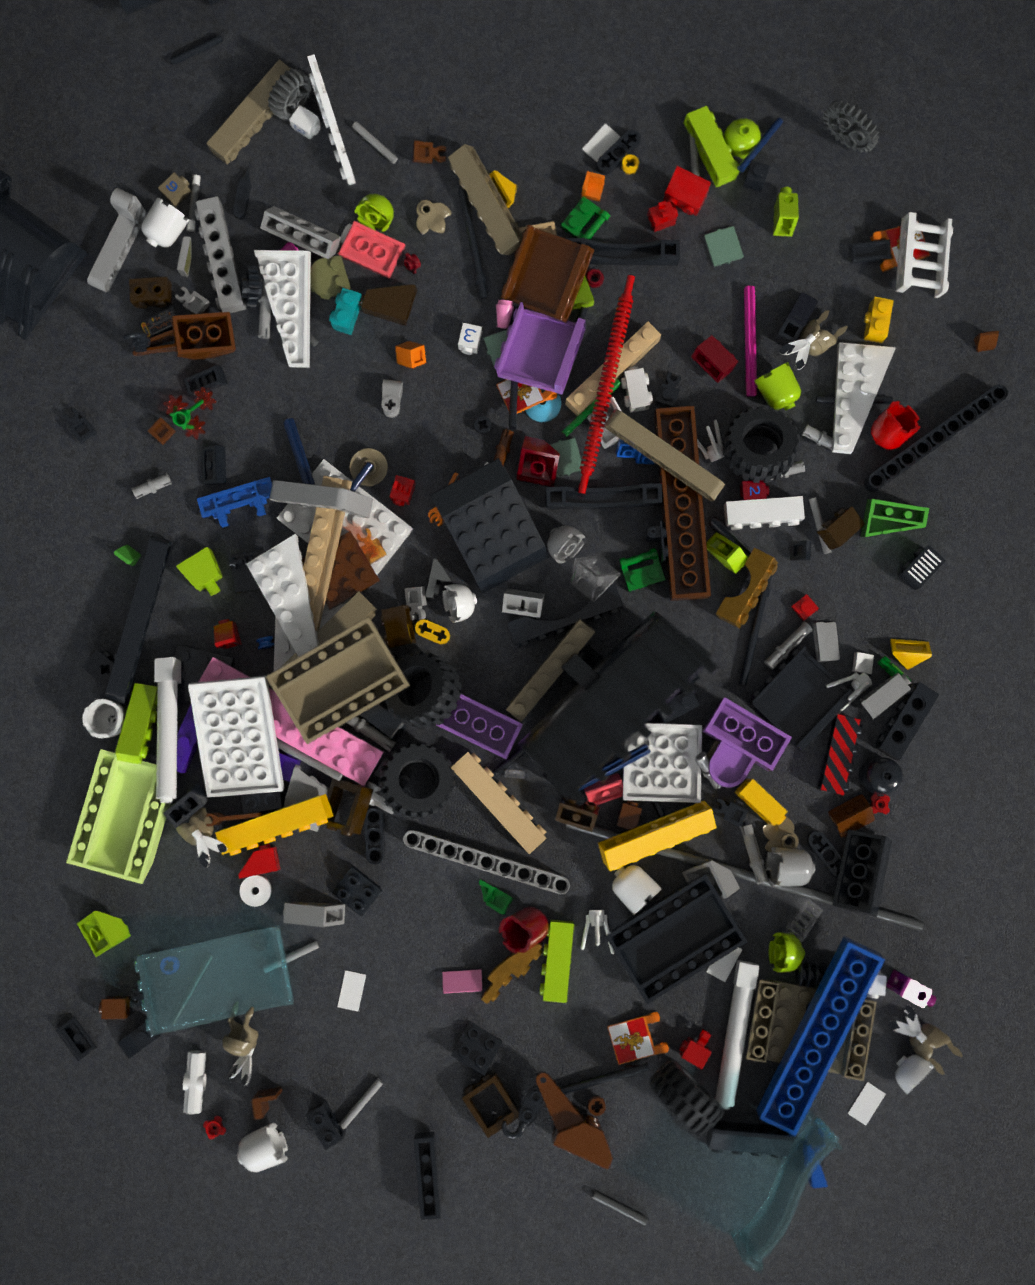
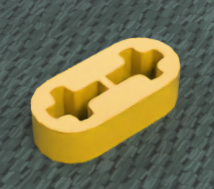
(430, 636)

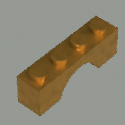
(736, 609)

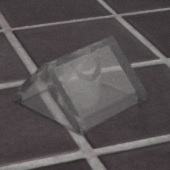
(592, 576)

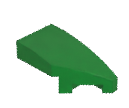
(495, 898)

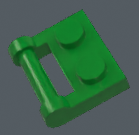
(581, 216)
(643, 576)

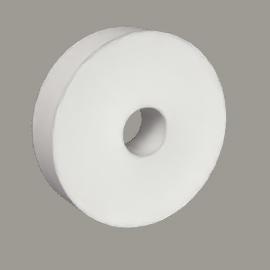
(262, 884)

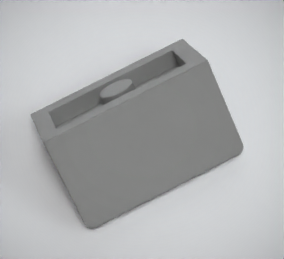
(826, 641)

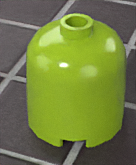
(779, 387)

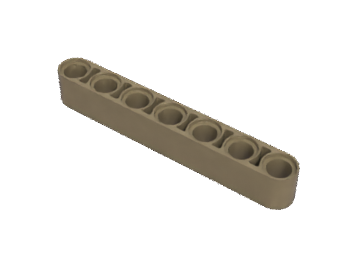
(664, 455)

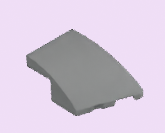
(302, 789)

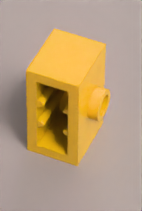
(878, 319)

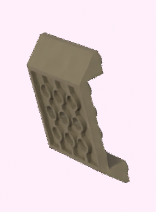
(778, 1015)

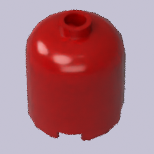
(894, 426)

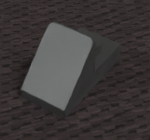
(437, 575)

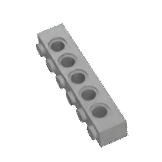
(209, 209)

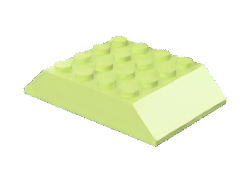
(119, 820)

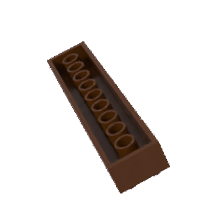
(683, 510)

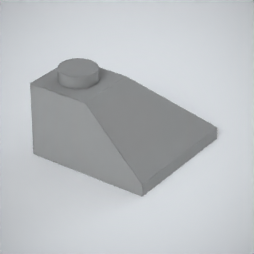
(719, 876)

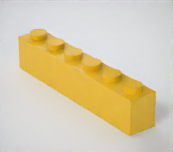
(274, 824)
(657, 835)

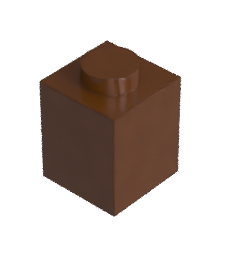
(629, 815)
(115, 1007)

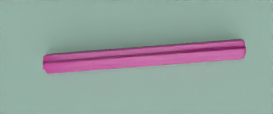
(750, 341)

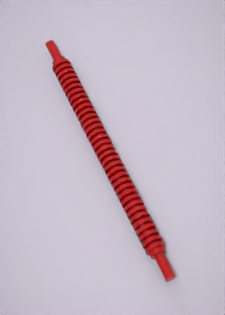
(623, 309)

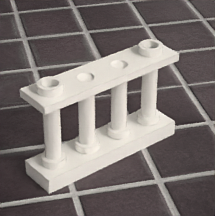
(907, 261)

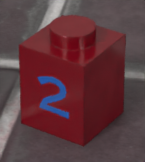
(753, 491)

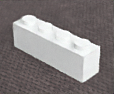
(764, 511)

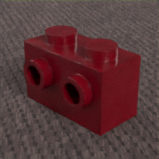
(714, 358)

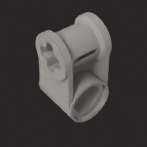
(391, 395)

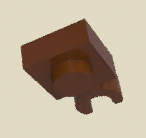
(424, 152)

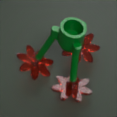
(183, 418)

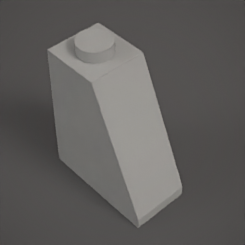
(885, 694)
(314, 913)

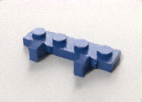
(222, 502)

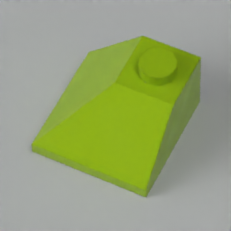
(103, 931)

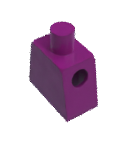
(910, 989)

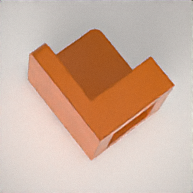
(593, 186)
(410, 354)

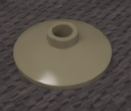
(376, 459)

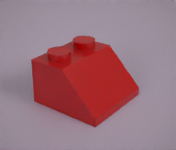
(687, 191)

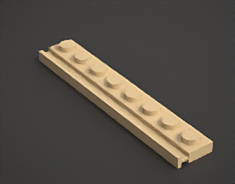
(322, 550)

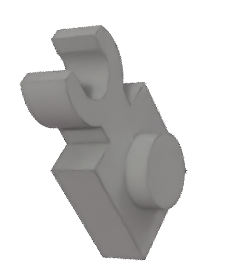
(193, 302)
(416, 599)

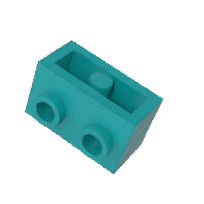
(346, 311)

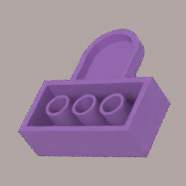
(742, 743)

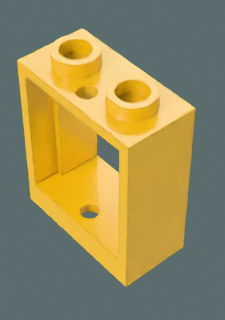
(761, 802)

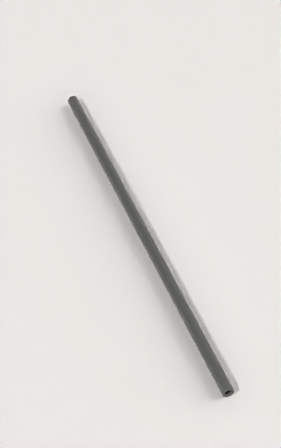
(748, 875)

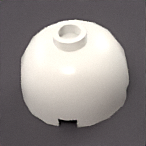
(459, 601)
(911, 1071)

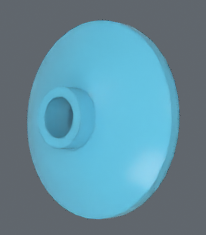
(545, 412)

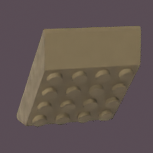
(337, 680)

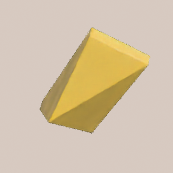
(505, 187)
(910, 652)

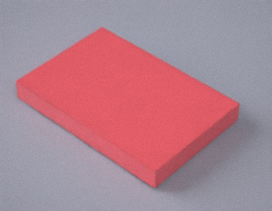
(371, 249)

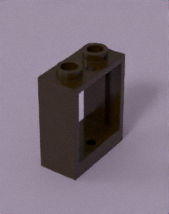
(358, 810)
(496, 1125)

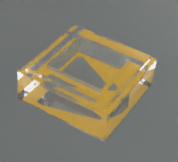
(514, 773)

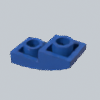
(627, 451)

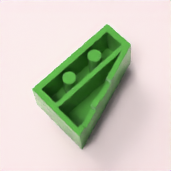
(890, 517)

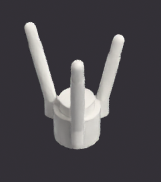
(716, 450)
(859, 684)
(597, 919)

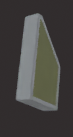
(185, 257)

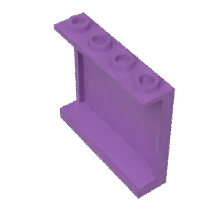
(539, 350)

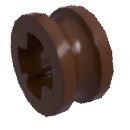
(601, 1109)

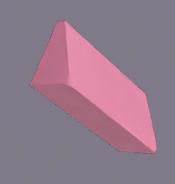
(462, 981)

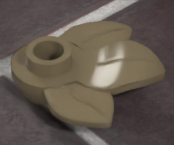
(434, 218)
(778, 834)

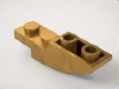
(515, 964)

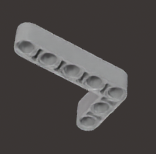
(119, 240)
(322, 497)

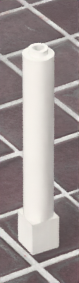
(168, 677)
(744, 985)

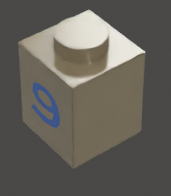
(175, 189)

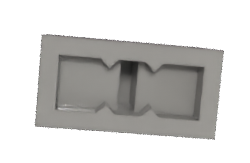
(523, 603)

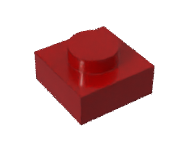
(805, 607)

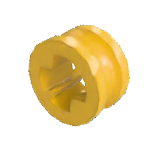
(630, 170)

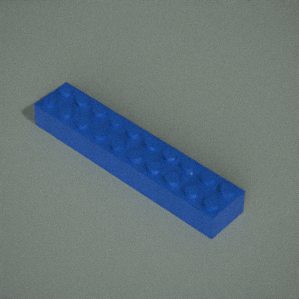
(819, 1035)

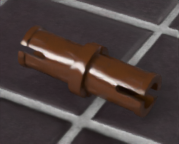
(504, 444)

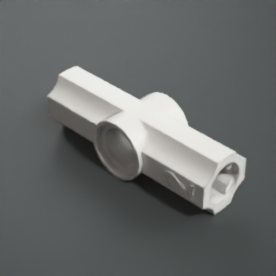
(194, 1082)

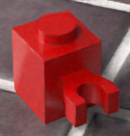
(662, 216)
(402, 491)
(696, 1051)

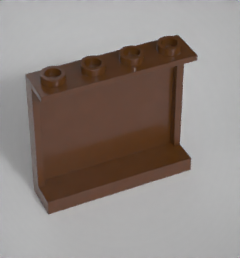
(547, 273)

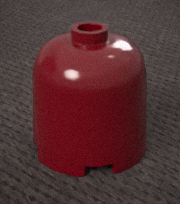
(524, 929)

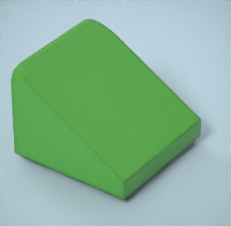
(128, 555)

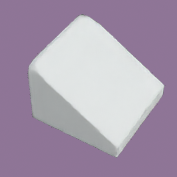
(862, 663)

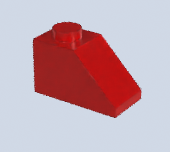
(226, 634)
(261, 862)

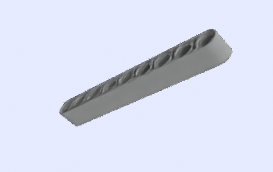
(493, 868)

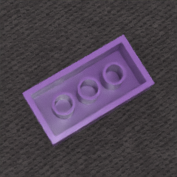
(483, 726)

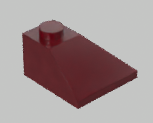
(538, 462)

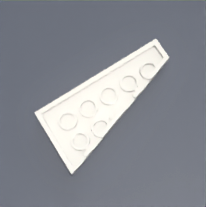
(329, 120)
(288, 292)
(857, 383)
(286, 590)

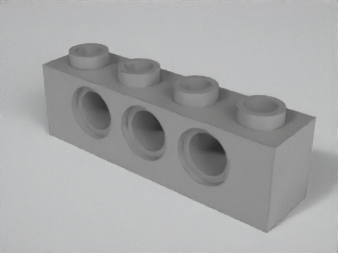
(300, 232)

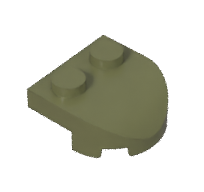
(328, 277)

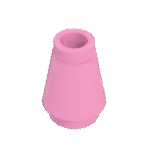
(504, 312)

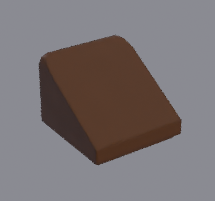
(986, 341)

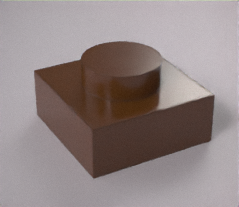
(161, 431)

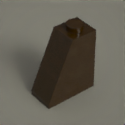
(389, 303)

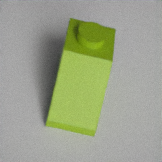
(726, 552)

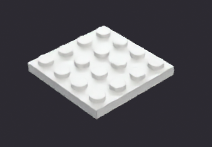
(669, 769)

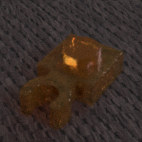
(372, 549)

